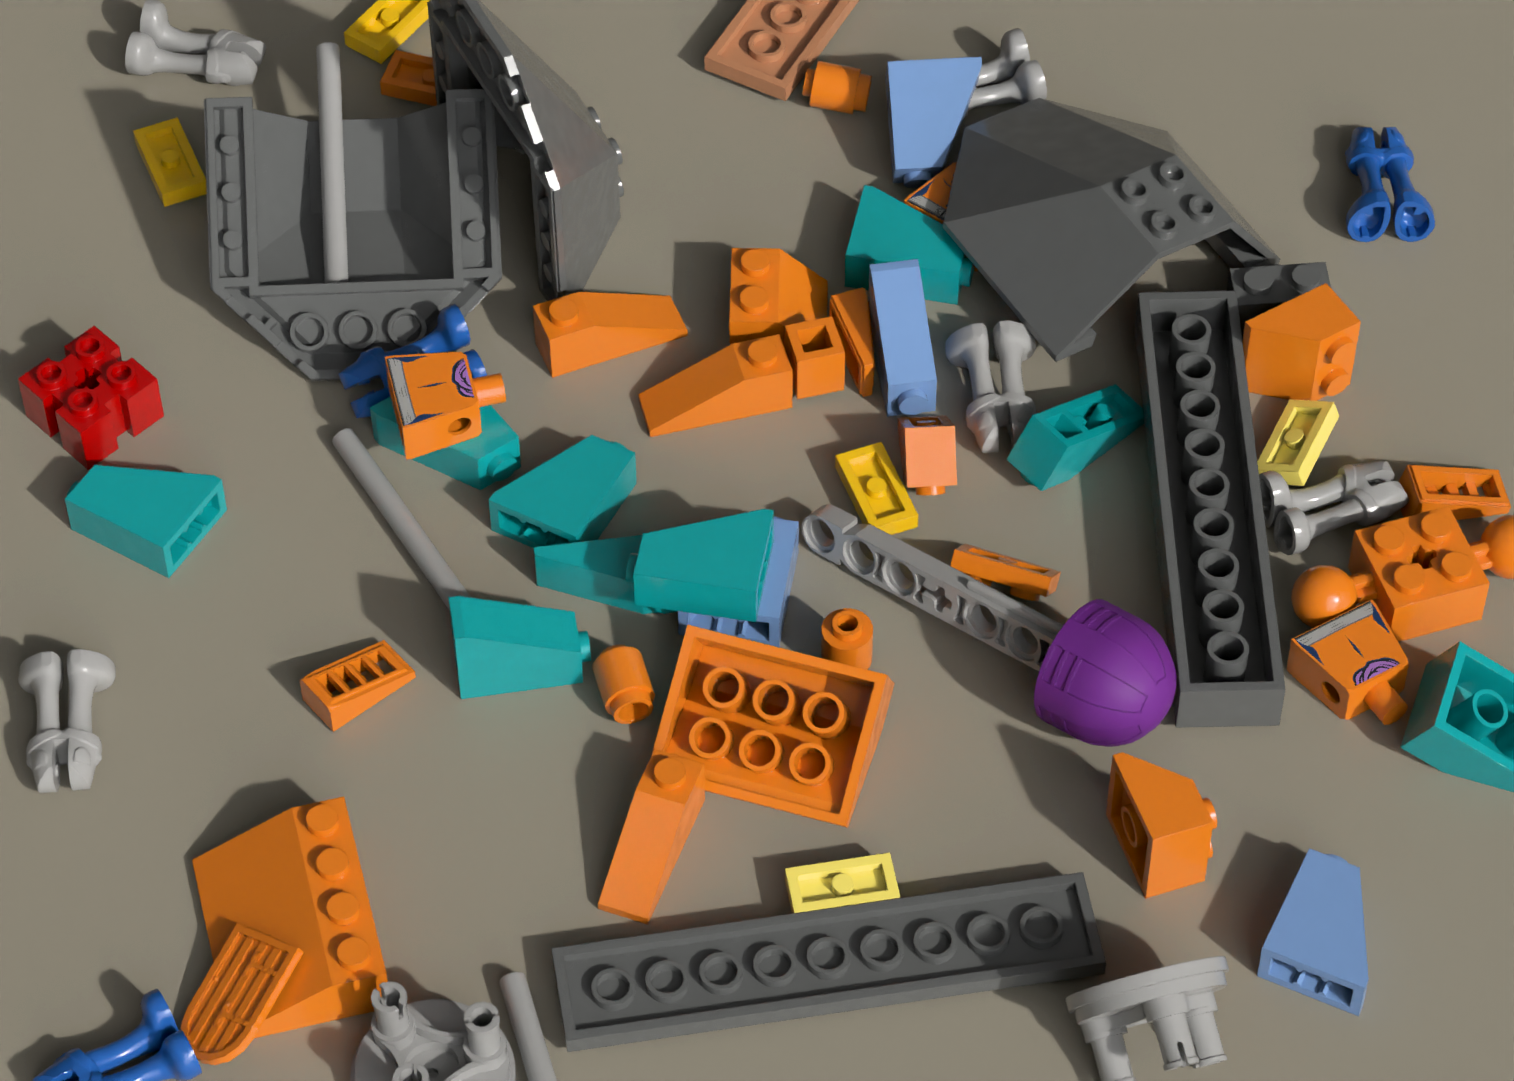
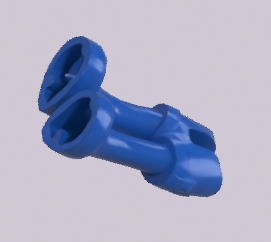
(1372, 211)
(447, 336)
(154, 1033)

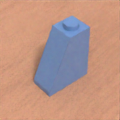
(926, 112)
(902, 338)
(774, 598)
(1320, 935)

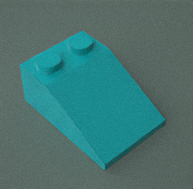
(1465, 718)

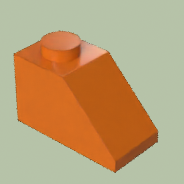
(928, 453)

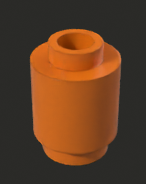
(837, 87)
(847, 638)
(624, 683)

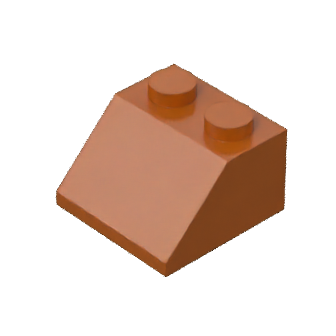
(772, 292)
(1302, 347)
(1159, 824)

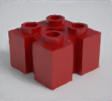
(91, 397)

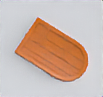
(237, 994)

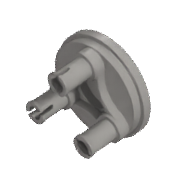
(1172, 997)
(431, 1041)

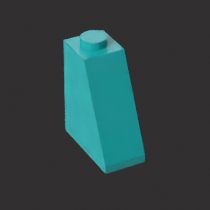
(895, 232)
(475, 462)
(566, 496)
(146, 512)
(705, 566)
(514, 647)

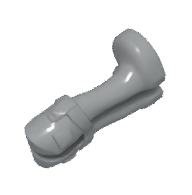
(220, 56)
(1012, 73)
(990, 411)
(1366, 498)
(76, 744)

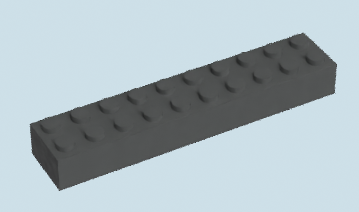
(1208, 511)

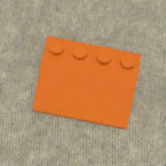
(774, 724)
(306, 888)

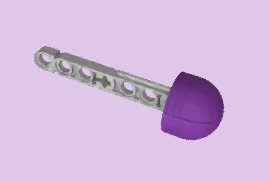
(1099, 673)

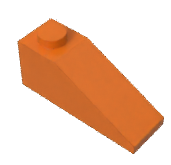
(602, 326)
(724, 387)
(653, 835)

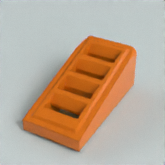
(853, 325)
(1425, 482)
(341, 709)

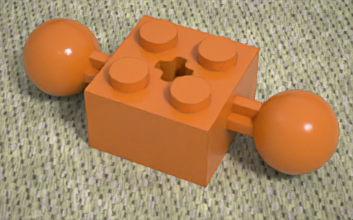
(1414, 571)

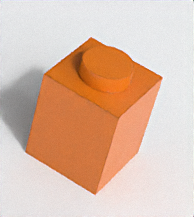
(815, 357)

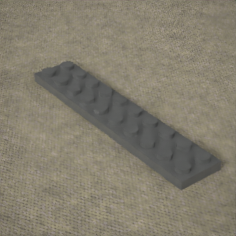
(826, 961)

